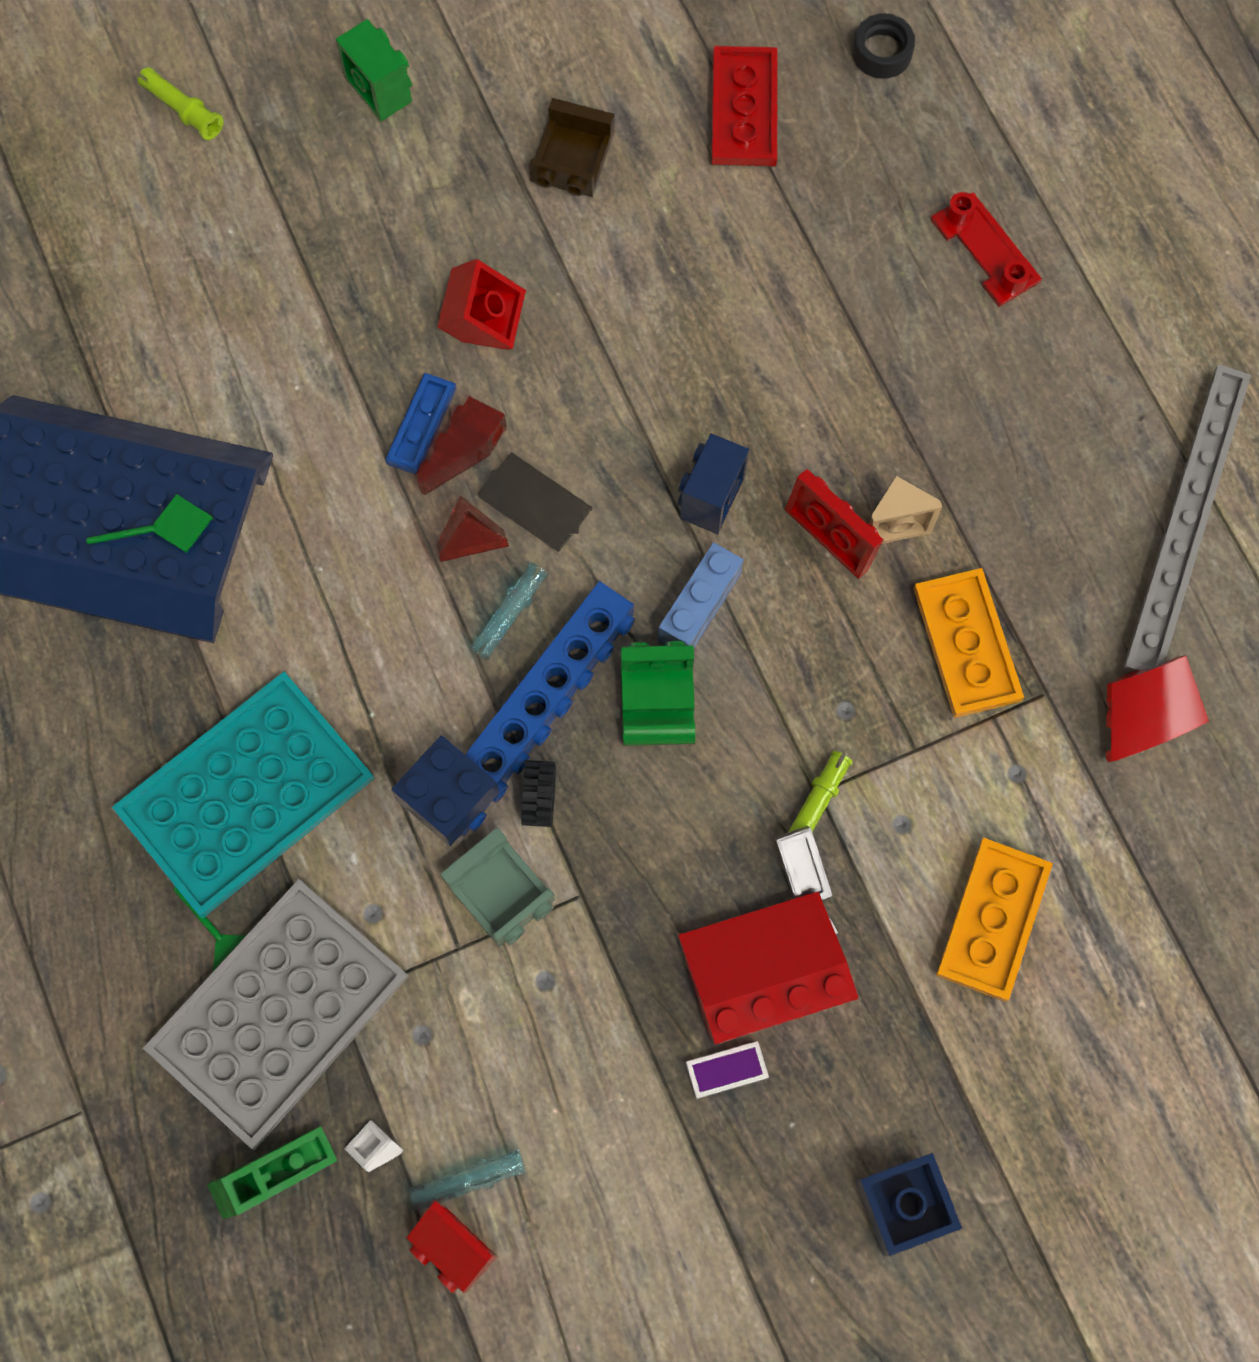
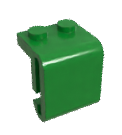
(658, 694)

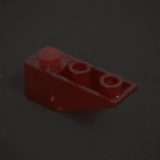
(468, 441)

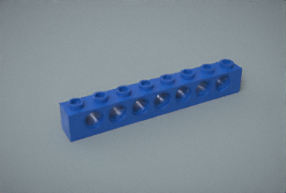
(599, 606)

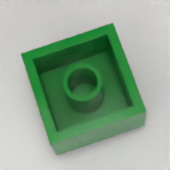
(375, 69)

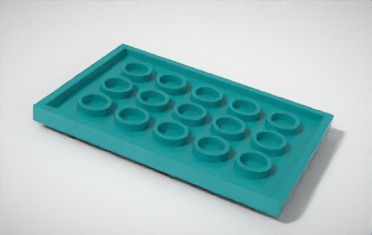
(243, 794)

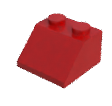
(481, 306)
(450, 1247)

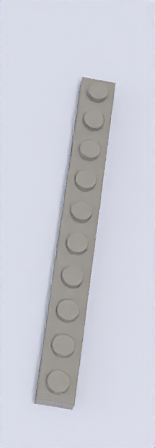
(1187, 520)

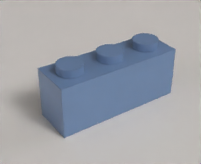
(701, 597)

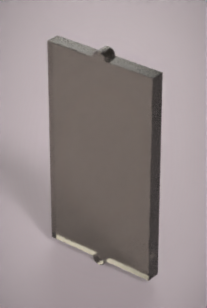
(535, 502)

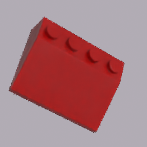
(767, 968)

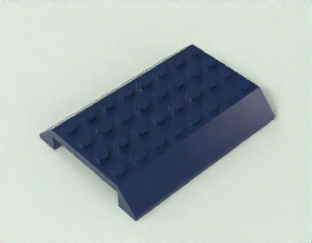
(96, 475)

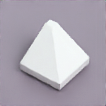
(372, 1147)

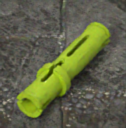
(823, 790)

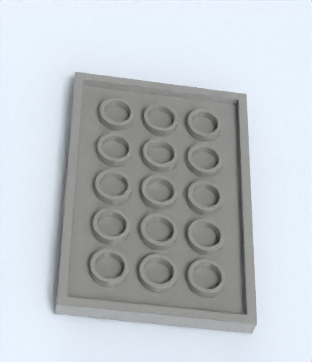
(276, 1014)

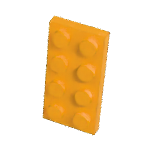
(968, 643)
(994, 919)

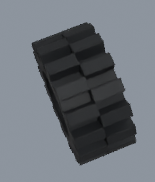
(538, 793)

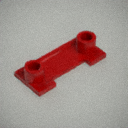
(988, 245)

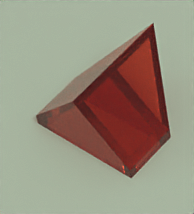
(469, 533)

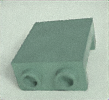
(498, 888)

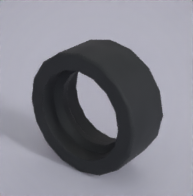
(883, 25)

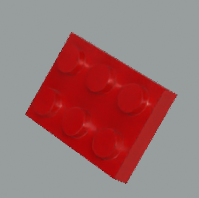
(833, 523)

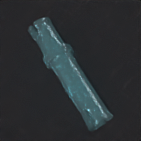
(518, 598)
(473, 1178)

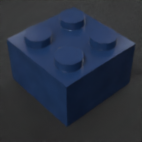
(713, 483)
(445, 790)
(908, 1205)

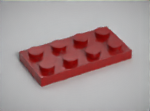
(745, 106)

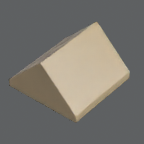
(905, 512)

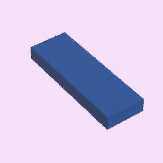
(421, 423)

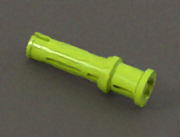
(190, 110)

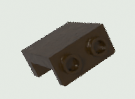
(573, 148)

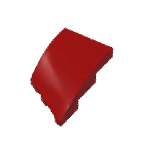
(1152, 707)

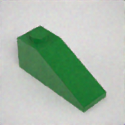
(271, 1173)

